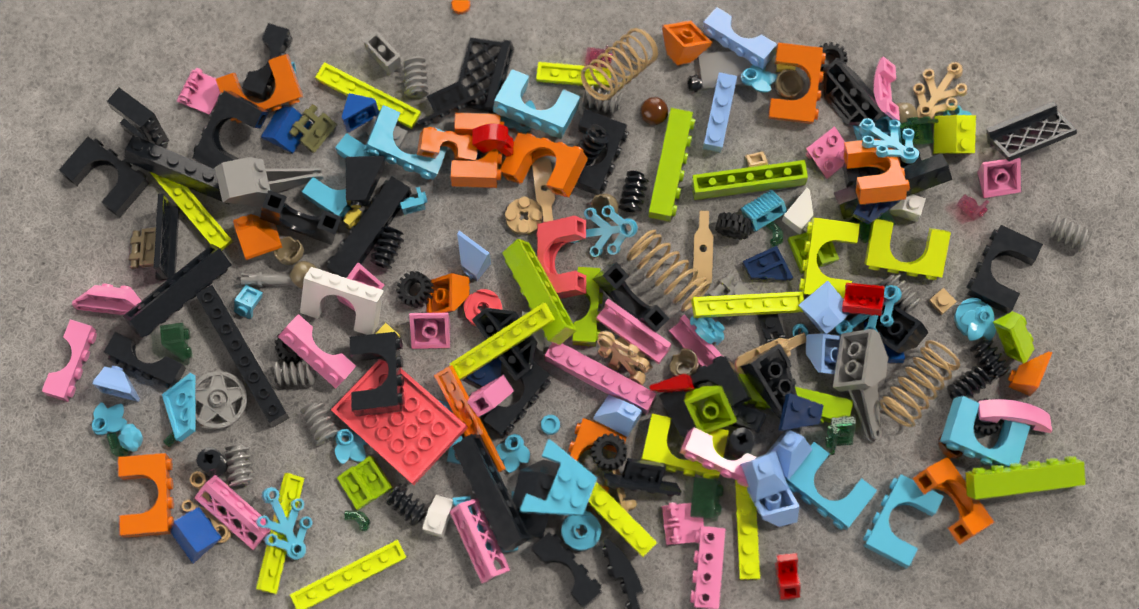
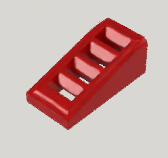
(678, 383)

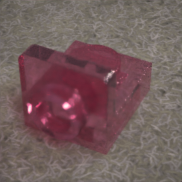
(592, 53)
(971, 208)

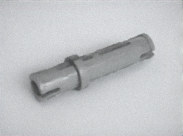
(266, 279)

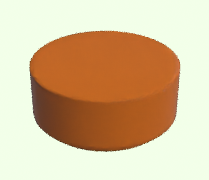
(460, 6)

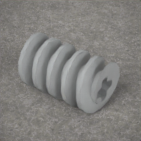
(414, 77)
(613, 103)
(1069, 233)
(906, 300)
(295, 373)
(318, 423)
(239, 465)

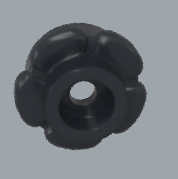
(694, 83)

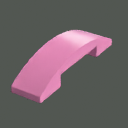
(884, 76)
(1015, 411)

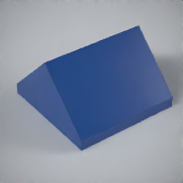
(358, 111)
(280, 126)
(195, 534)

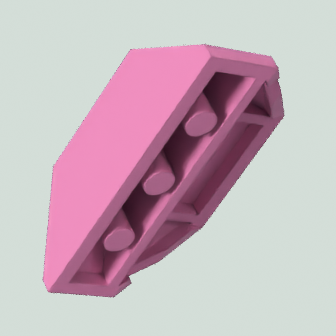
(107, 299)

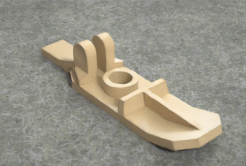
(542, 171)
(703, 260)
(787, 345)
(626, 505)

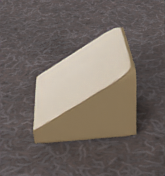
(756, 159)

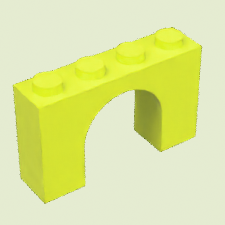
(821, 232)
(929, 263)
(657, 449)

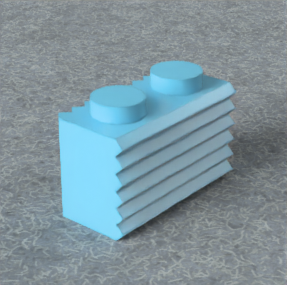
(764, 210)

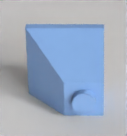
(473, 257)
(824, 308)
(823, 351)
(115, 383)
(618, 415)
(791, 451)
(764, 476)
(778, 508)

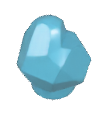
(130, 437)

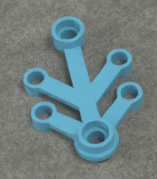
(907, 153)
(607, 230)
(888, 302)
(286, 525)

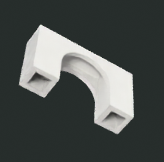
(364, 298)

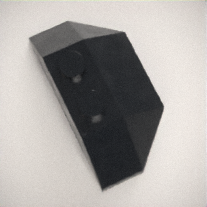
(849, 94)
(520, 357)
(537, 482)

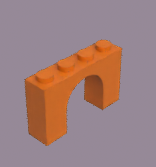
(810, 61)
(286, 89)
(528, 149)
(482, 171)
(876, 188)
(587, 433)
(972, 514)
(158, 519)

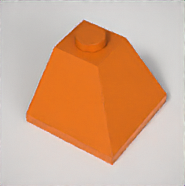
(684, 42)
(256, 236)
(448, 293)
(1029, 374)

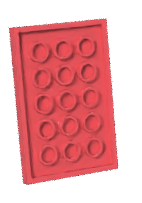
(407, 438)

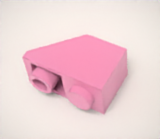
(490, 395)

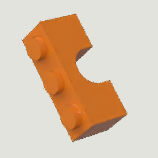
(431, 141)

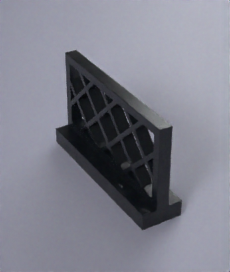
(498, 74)
(1027, 124)
(166, 239)

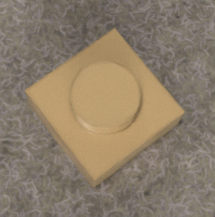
(942, 301)

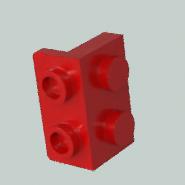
(863, 299)

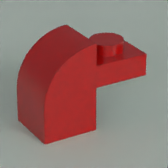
(491, 137)
(787, 576)

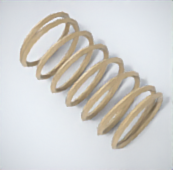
(613, 91)
(636, 250)
(945, 365)

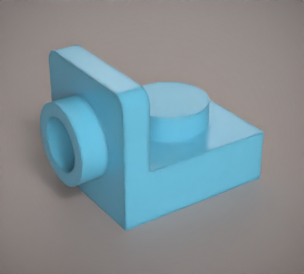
(413, 204)
(247, 301)

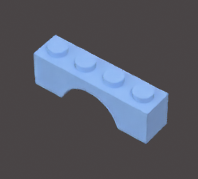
(756, 50)
(719, 112)

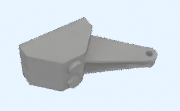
(247, 183)
(858, 370)

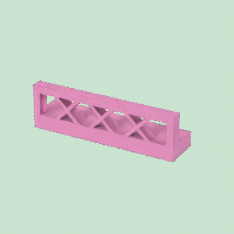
(634, 331)
(689, 339)
(236, 509)
(475, 541)

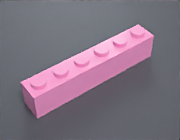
(600, 376)

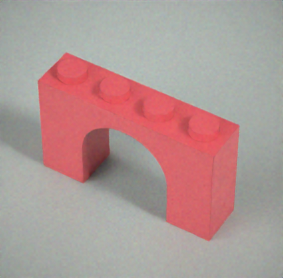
(551, 238)

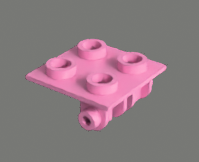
(200, 92)
(827, 152)
(679, 525)

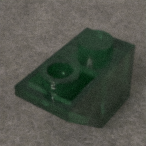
(175, 340)

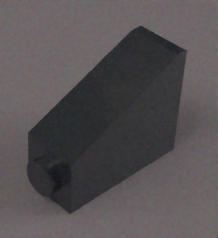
(362, 178)

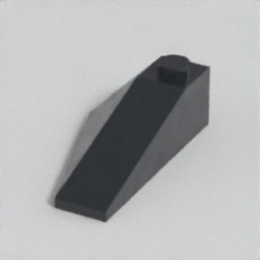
(904, 332)
(771, 377)

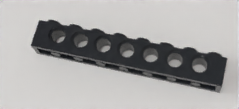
(242, 356)

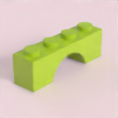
(587, 326)

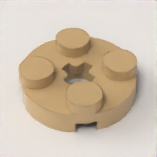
(513, 216)

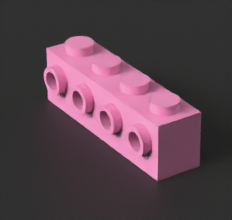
(709, 567)

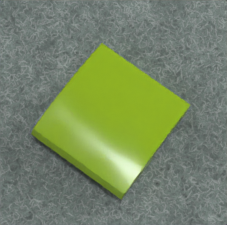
(825, 256)
(364, 482)

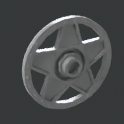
(219, 399)

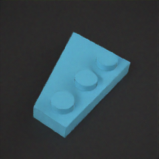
(181, 407)

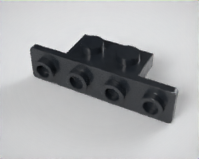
(447, 99)
(643, 476)

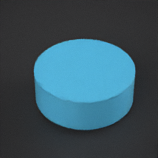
(550, 424)

